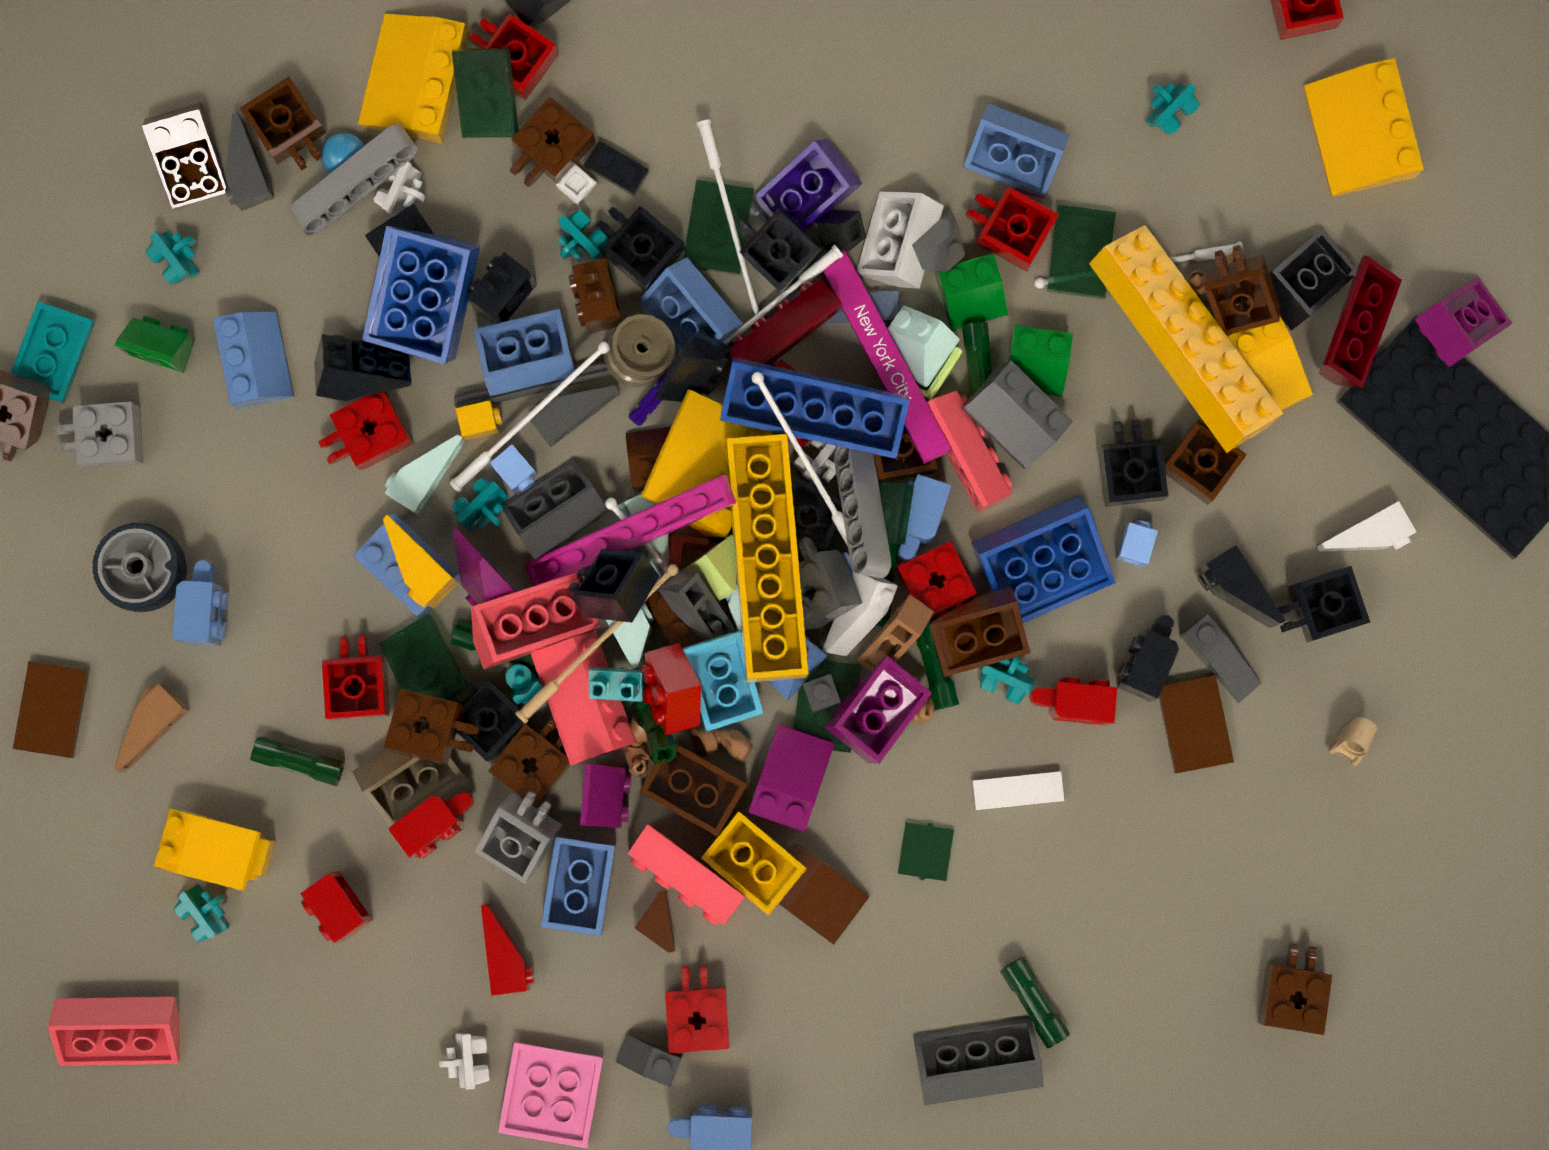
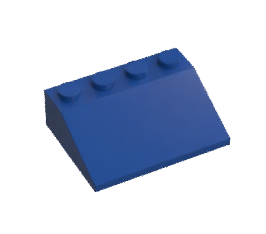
(421, 294)
(1046, 558)

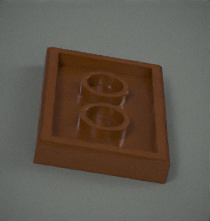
(51, 709)
(1195, 724)

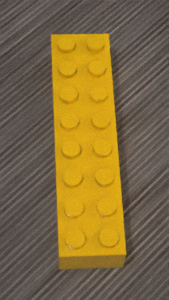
(1185, 338)
(766, 558)

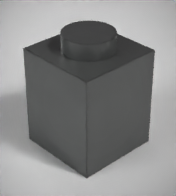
(821, 693)

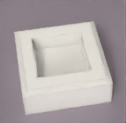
(576, 184)

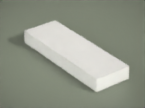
(1018, 790)

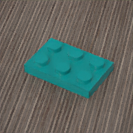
(53, 349)

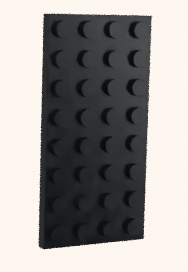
(1458, 437)

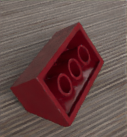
(1360, 324)
(788, 326)

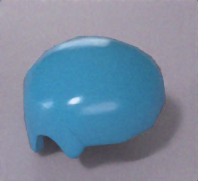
(339, 149)

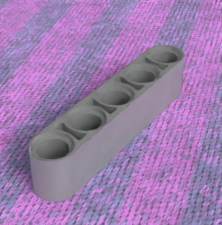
(353, 180)
(862, 512)

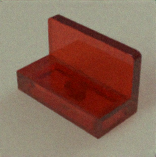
(678, 547)

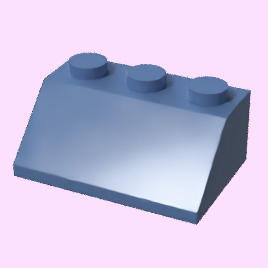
(1016, 150)
(688, 304)
(253, 358)

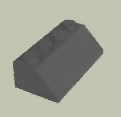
(978, 1061)

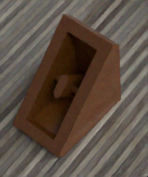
(657, 923)

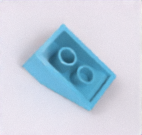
(724, 688)

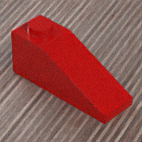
(505, 961)

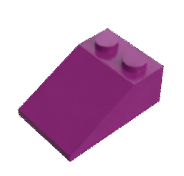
(1462, 321)
(477, 574)
(878, 711)
(791, 777)
(604, 796)

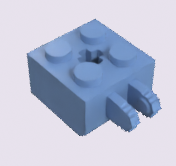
(925, 514)
(200, 608)
(715, 1128)

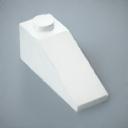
(1377, 532)
(856, 623)

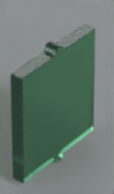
(925, 851)

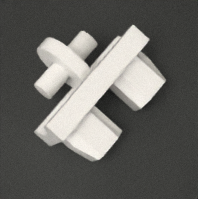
(402, 191)
(821, 464)
(468, 1074)

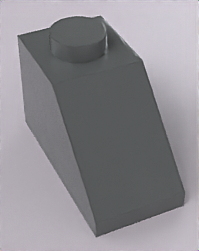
(940, 246)
(649, 1060)

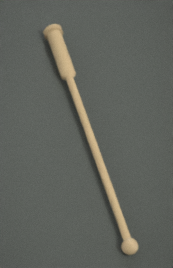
(553, 685)

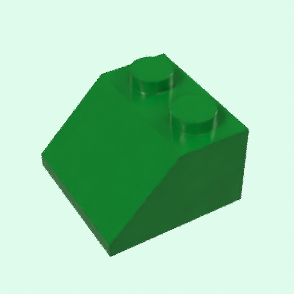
(972, 292)
(156, 344)
(1042, 356)

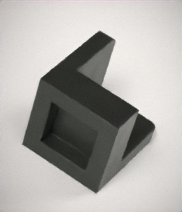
(841, 229)

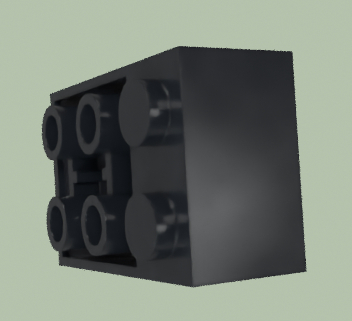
(358, 368)

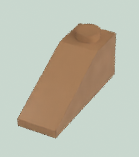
(897, 633)
(150, 721)

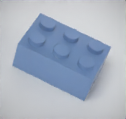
(524, 352)
(381, 562)
(578, 886)

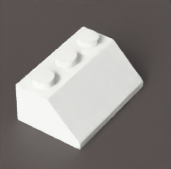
(894, 227)

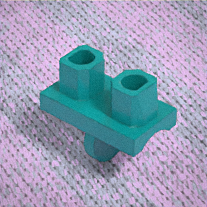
(1167, 104)
(573, 227)
(177, 252)
(482, 508)
(1019, 682)
(522, 683)
(616, 684)
(205, 911)

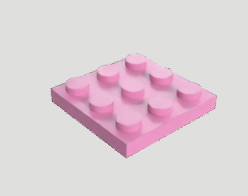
(550, 1094)

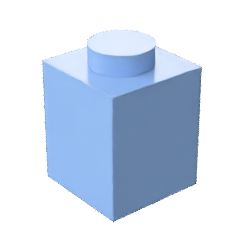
(514, 469)
(1137, 543)

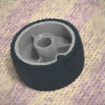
(161, 573)

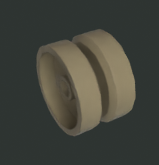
(655, 351)

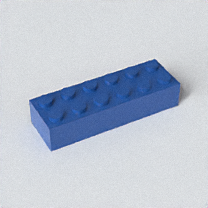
(816, 408)

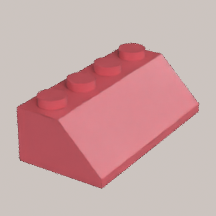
(968, 454)
(528, 621)
(584, 724)
(686, 874)
(115, 1031)

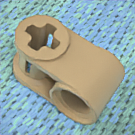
(1354, 740)

